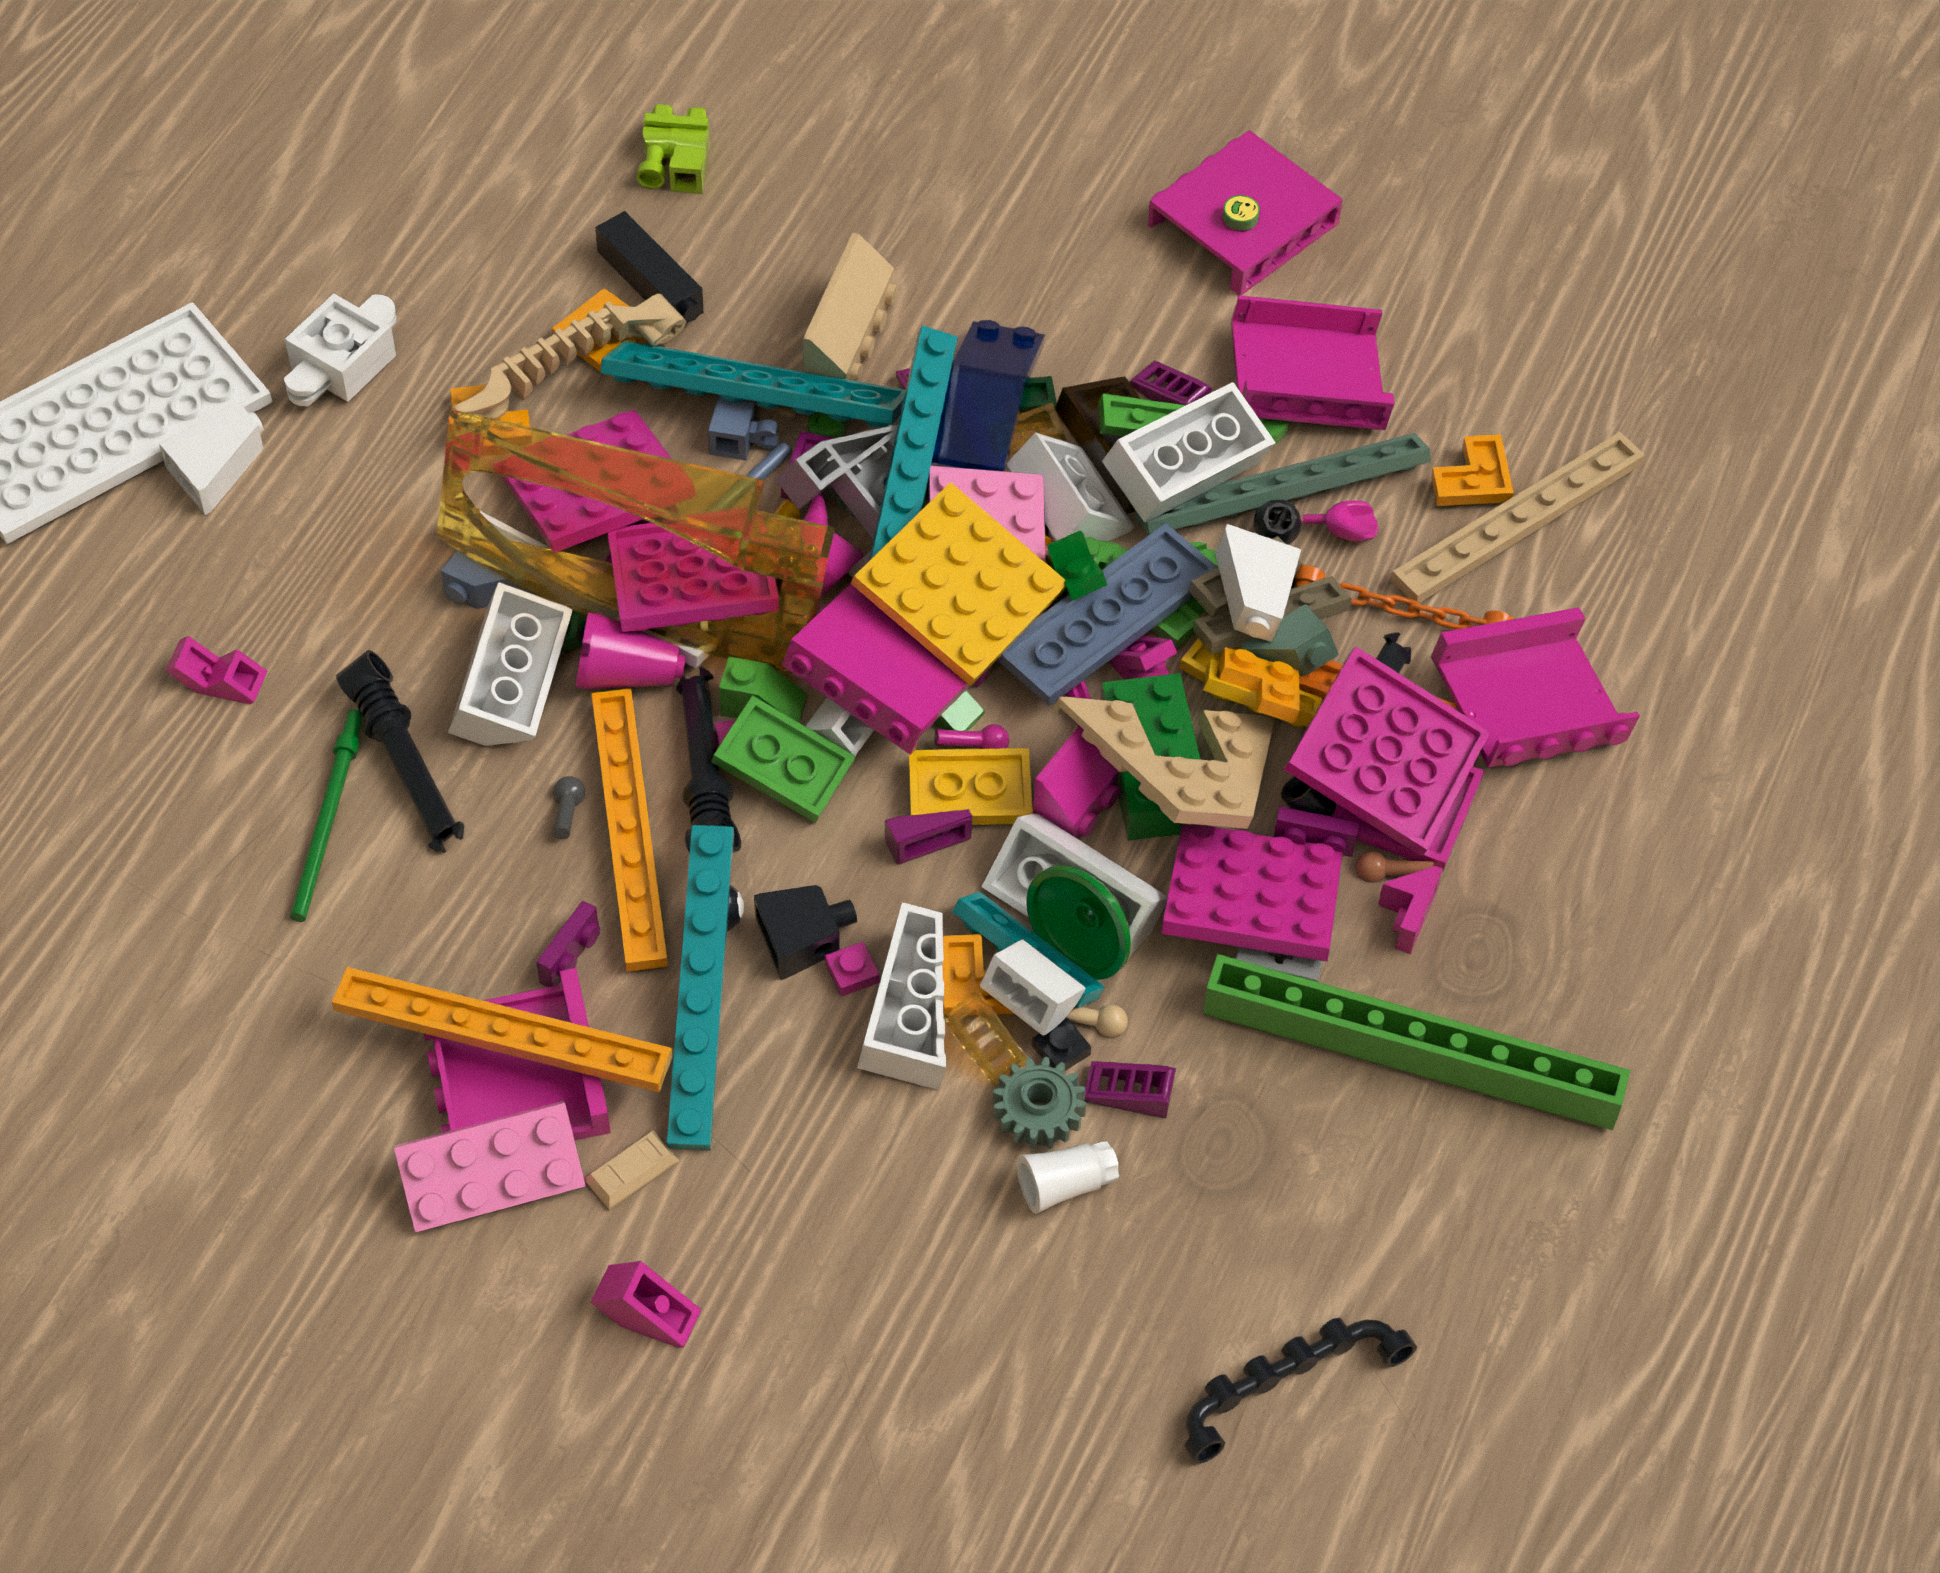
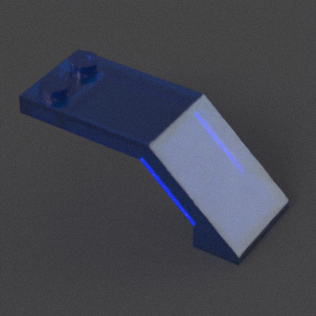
(986, 395)

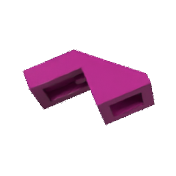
(227, 677)

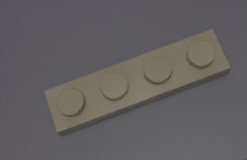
(1322, 597)

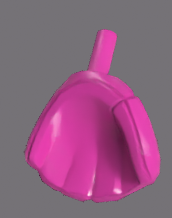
(1348, 520)

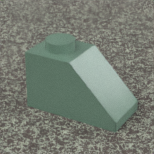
(1299, 641)

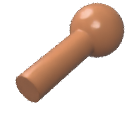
(1375, 867)

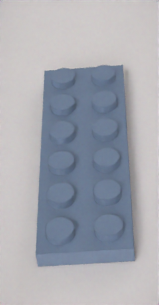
(1091, 630)

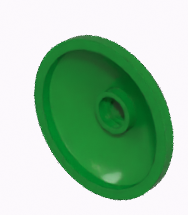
(1079, 919)

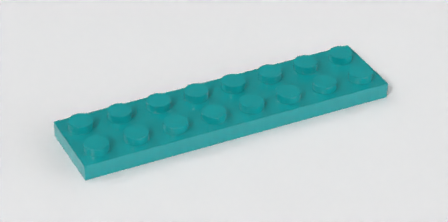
(755, 382)

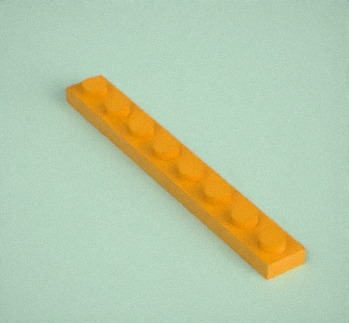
(629, 831)
(502, 1029)

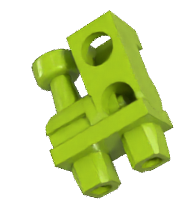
(681, 140)

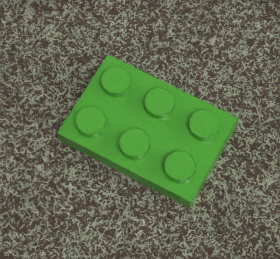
(783, 759)

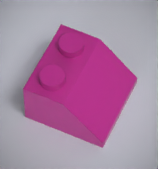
(1076, 786)

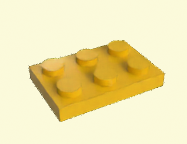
(985, 781)

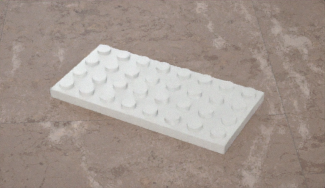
(109, 414)

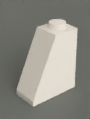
(213, 454)
(1255, 580)

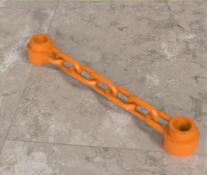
(1310, 574)

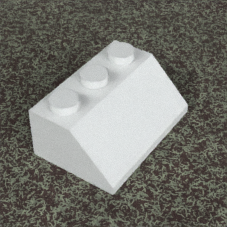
(1073, 490)

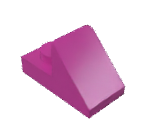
(1144, 658)
(1411, 899)

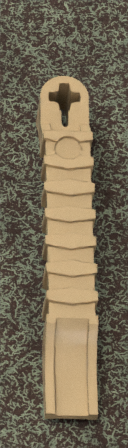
(651, 319)

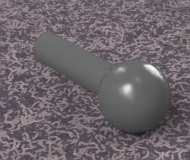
(567, 793)

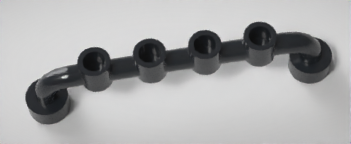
(1298, 1358)

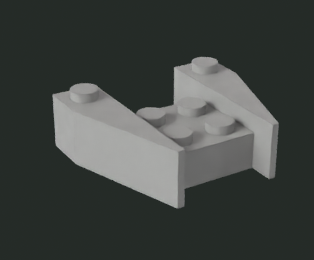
(853, 467)

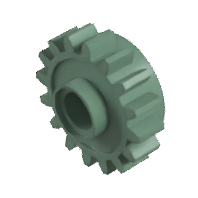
(1039, 1083)

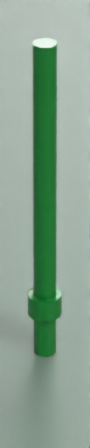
(345, 750)

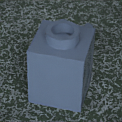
(736, 427)

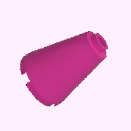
(625, 658)

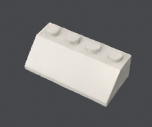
(510, 668)
(1040, 844)

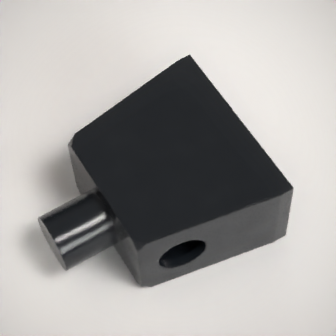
(800, 926)

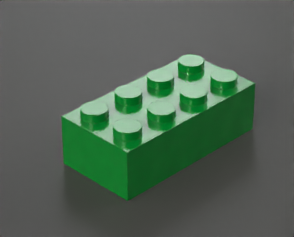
(1169, 728)

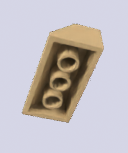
(850, 313)

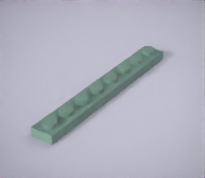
(1295, 481)

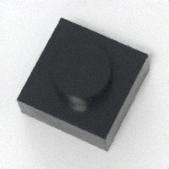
(1062, 1045)

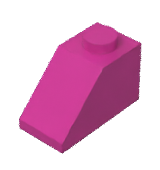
(645, 1303)

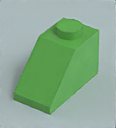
(748, 678)

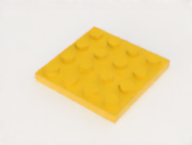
(959, 583)

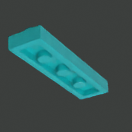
(1003, 930)

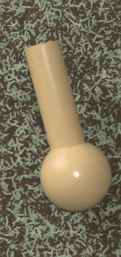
(1109, 1020)

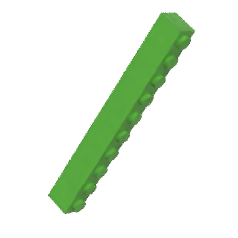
(1416, 1042)

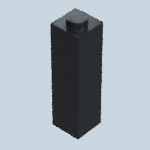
(648, 265)

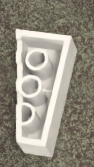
(907, 1015)

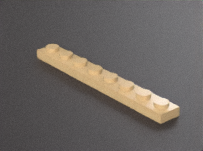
(1517, 518)

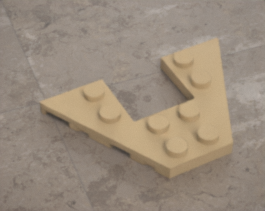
(1186, 790)

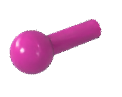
(989, 737)

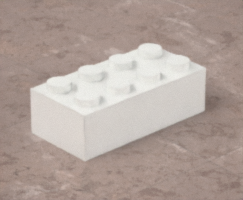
(1188, 452)

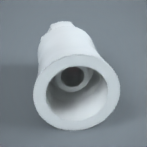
(1065, 1174)

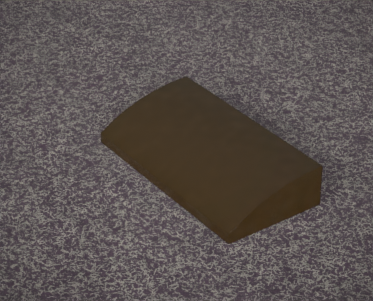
(1080, 414)

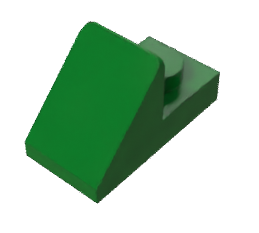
(1073, 562)

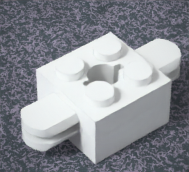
(340, 348)

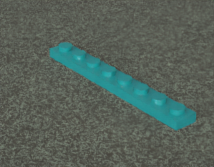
(915, 434)
(700, 988)

